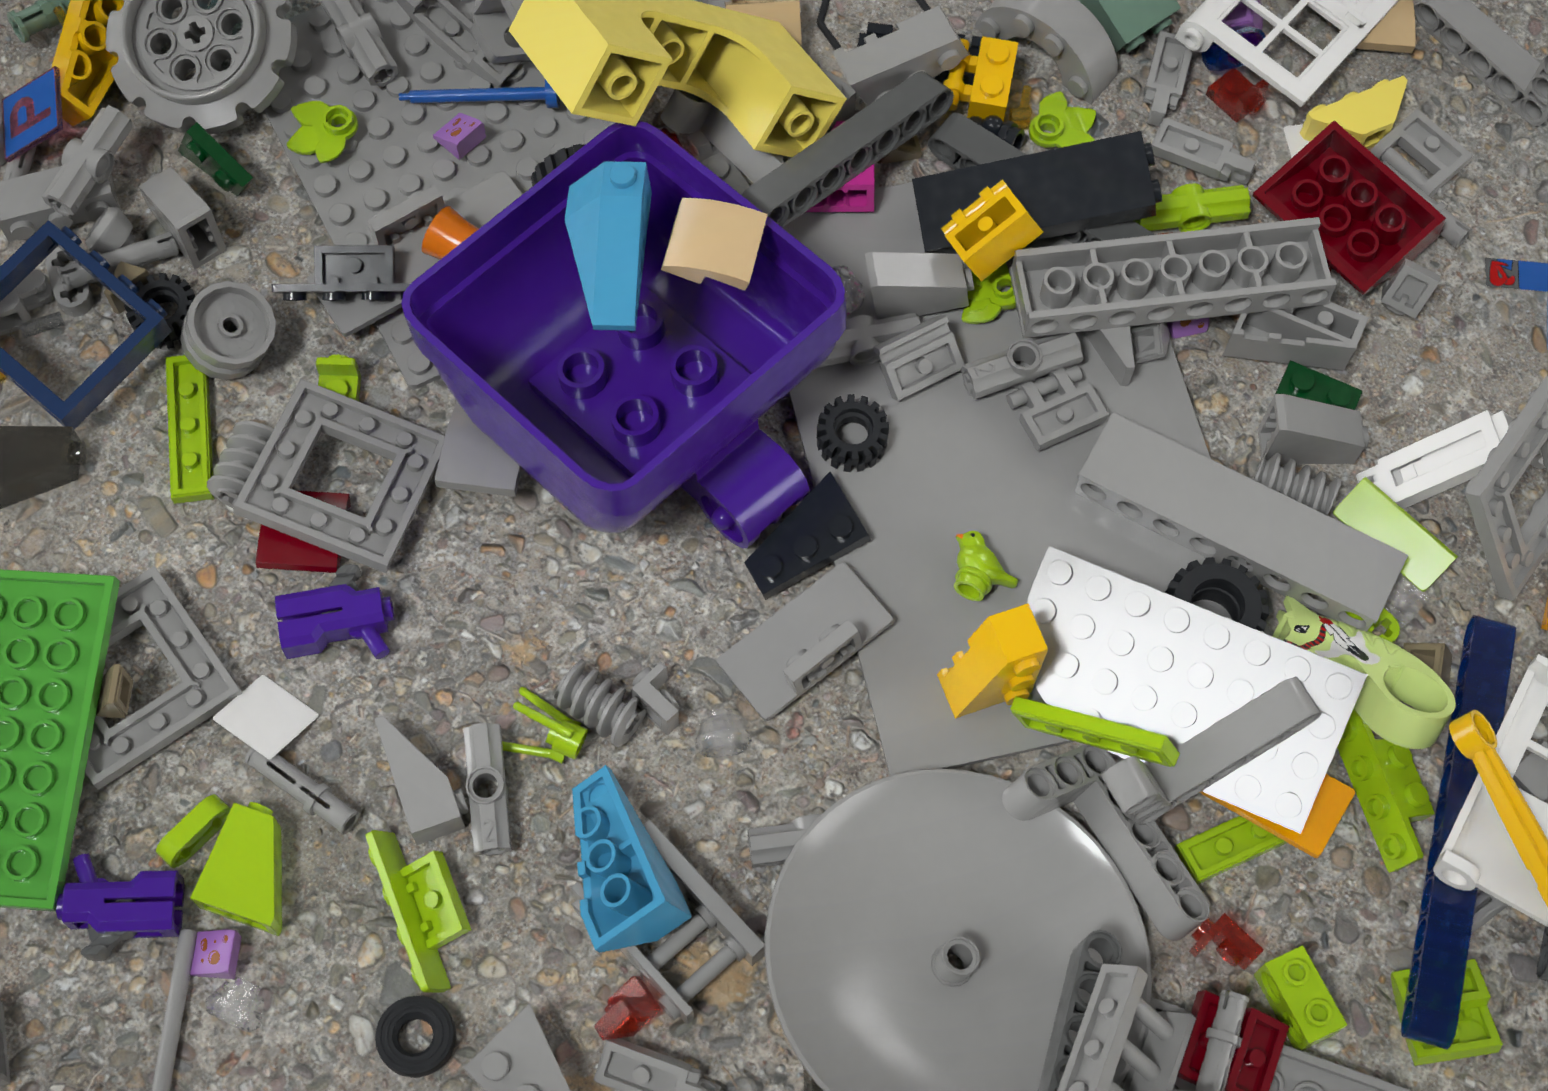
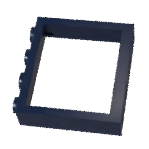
(118, 364)

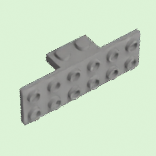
(405, 229)

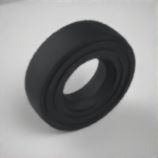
(399, 1014)

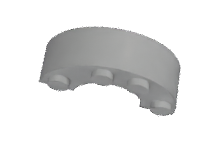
(1065, 32)

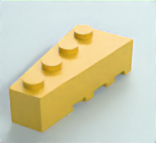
(84, 58)

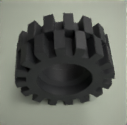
(164, 291)
(852, 412)

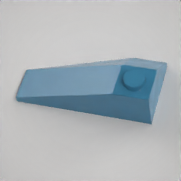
(608, 239)
(625, 879)

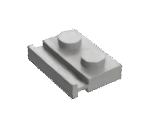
(919, 357)

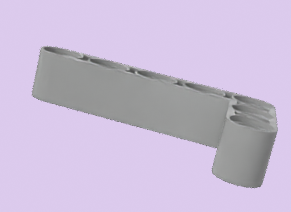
(1489, 55)
(1212, 754)
(1137, 850)

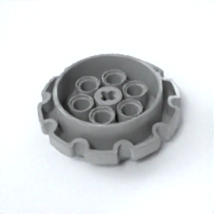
(202, 41)

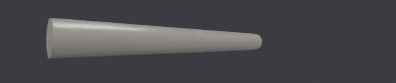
(174, 1011)

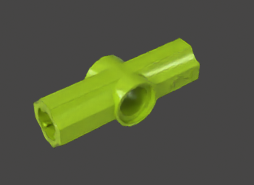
(1196, 208)

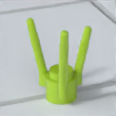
(564, 734)

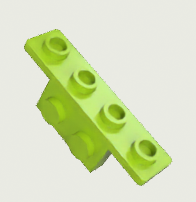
(1386, 790)
(422, 904)

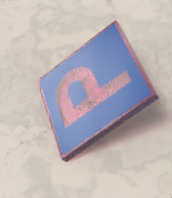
(32, 114)

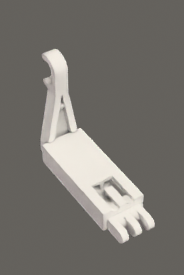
(1441, 459)

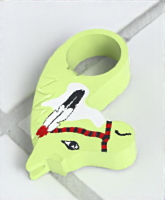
(1390, 677)

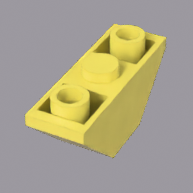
(1363, 114)

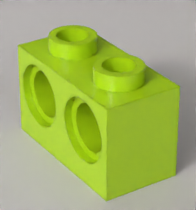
(1300, 998)

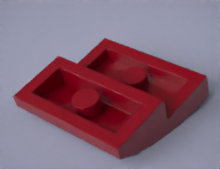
(286, 552)
(1252, 1063)

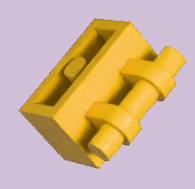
(991, 81)
(991, 230)

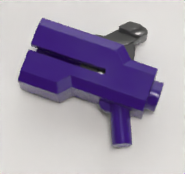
(333, 615)
(121, 908)

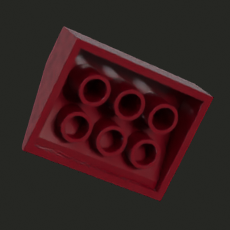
(1363, 207)

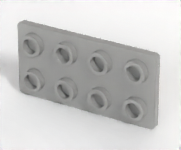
(804, 641)

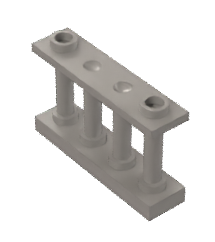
(710, 912)
(1105, 1032)

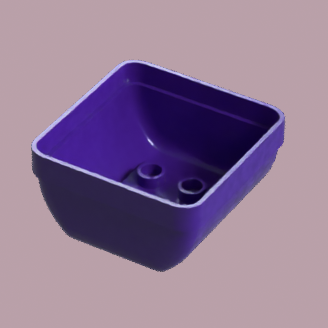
(623, 413)

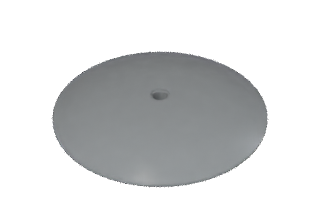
(926, 873)

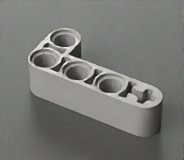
(692, 114)

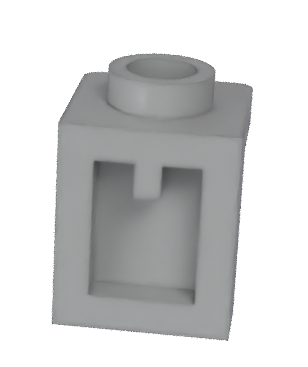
(1409, 289)
(659, 704)

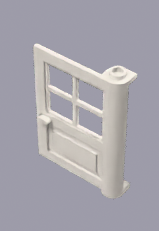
(1352, 17)
(1479, 845)

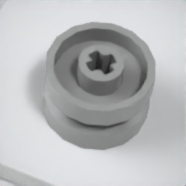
(249, 327)

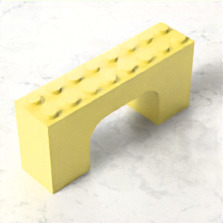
(615, 53)

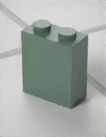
(1130, 19)

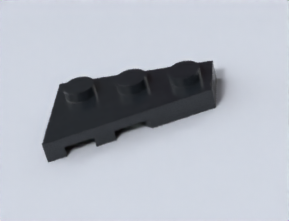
(807, 539)

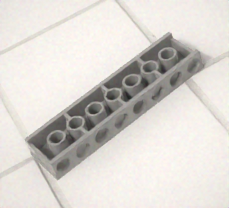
(1170, 277)
(1240, 521)

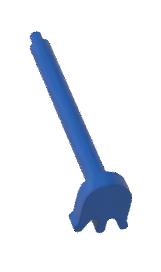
(484, 94)

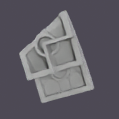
(474, 461)

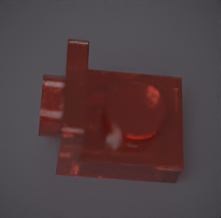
(1237, 95)
(1232, 941)
(627, 1010)

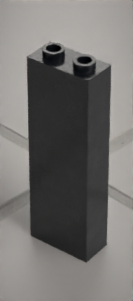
(1059, 187)

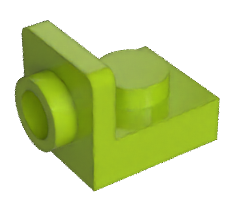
(339, 375)

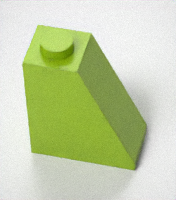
(245, 870)

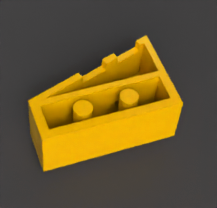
(998, 666)

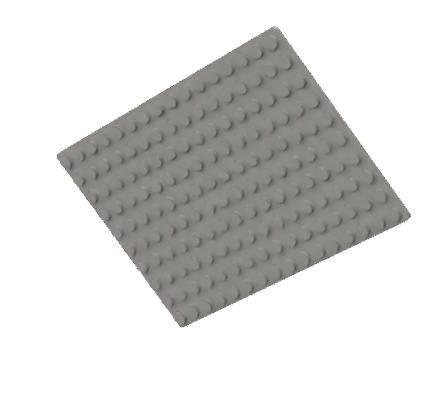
(963, 469)

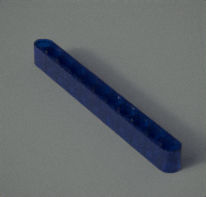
(1448, 912)

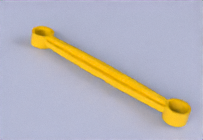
(1478, 742)

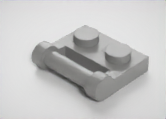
(1428, 146)

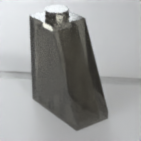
(37, 460)

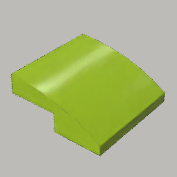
(1475, 1027)

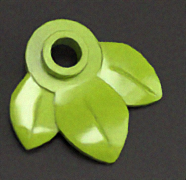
(1066, 124)
(319, 131)
(986, 299)

